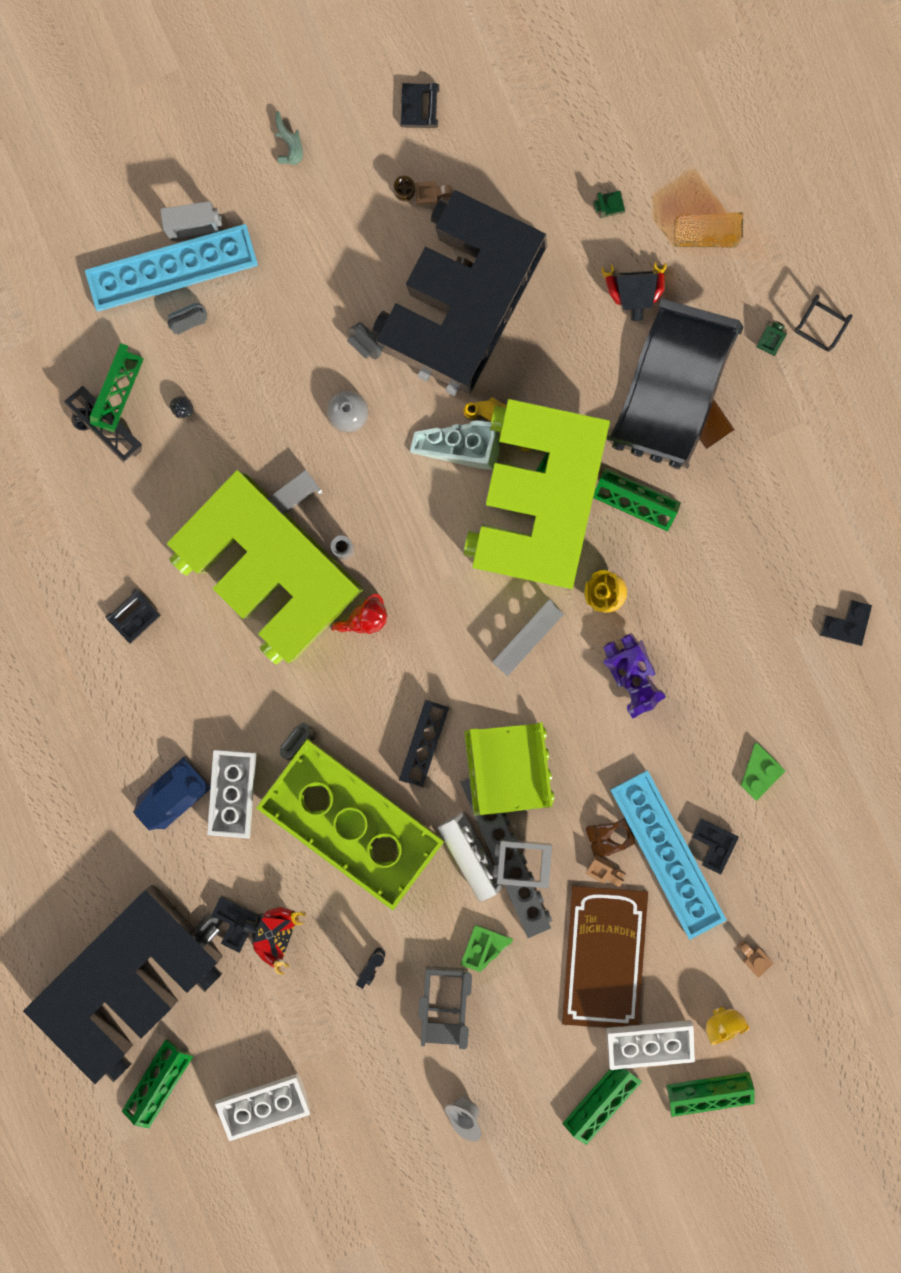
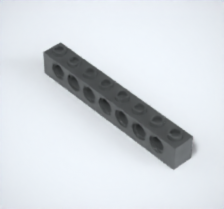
(531, 925)

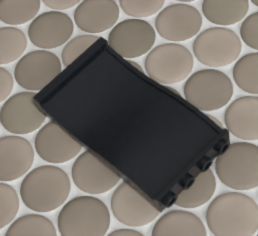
(675, 383)

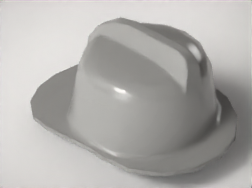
(463, 1117)

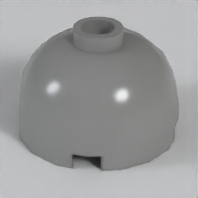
(347, 411)

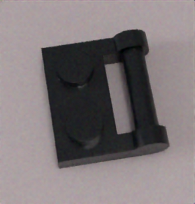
(412, 105)
(137, 621)
(368, 972)

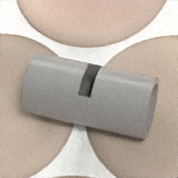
(342, 539)

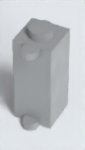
(294, 492)

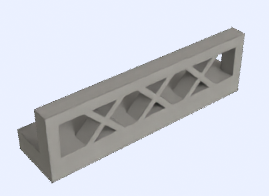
(528, 638)

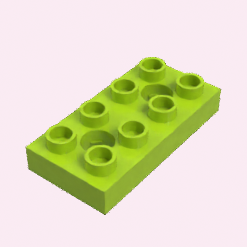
(350, 824)

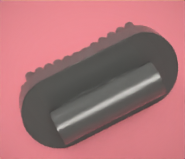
(187, 318)
(364, 341)
(296, 740)
(208, 927)

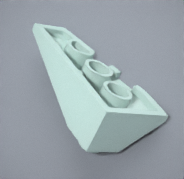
(460, 444)

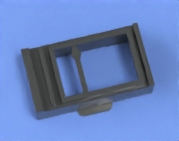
(445, 1032)

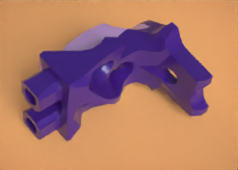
(629, 658)

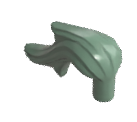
(293, 141)

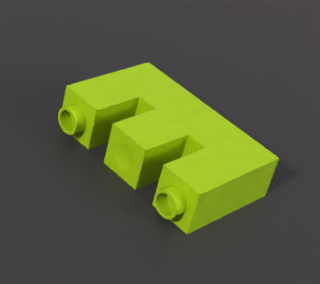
(555, 497)
(275, 556)

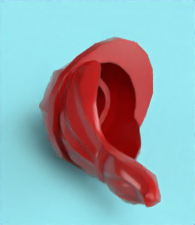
(366, 617)

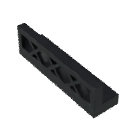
(121, 434)
(414, 746)

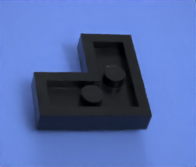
(852, 628)
(720, 842)
(235, 916)

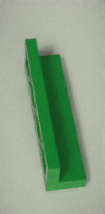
(109, 384)
(638, 496)
(159, 1087)
(711, 1091)
(599, 1102)

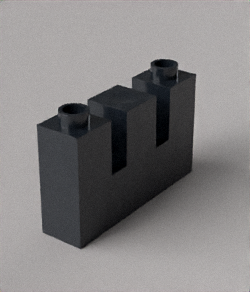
(475, 298)
(115, 975)

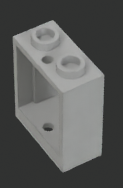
(190, 220)
(544, 868)

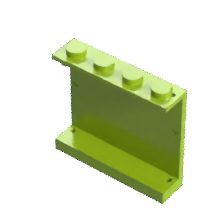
(508, 769)

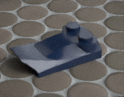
(171, 795)

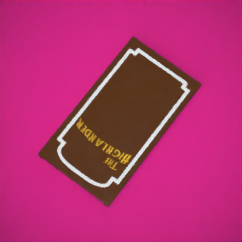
(604, 957)

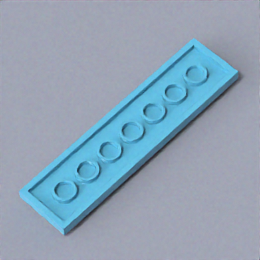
(171, 267)
(668, 854)

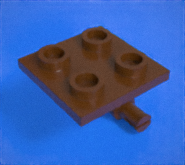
(716, 426)

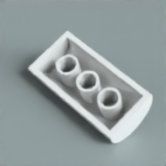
(231, 793)
(470, 856)
(650, 1044)
(263, 1107)

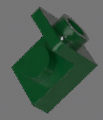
(609, 204)
(772, 337)

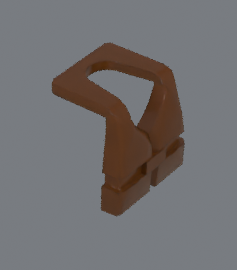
(601, 840)

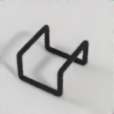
(815, 302)

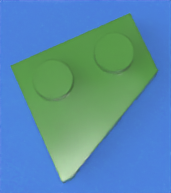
(760, 772)
(483, 948)

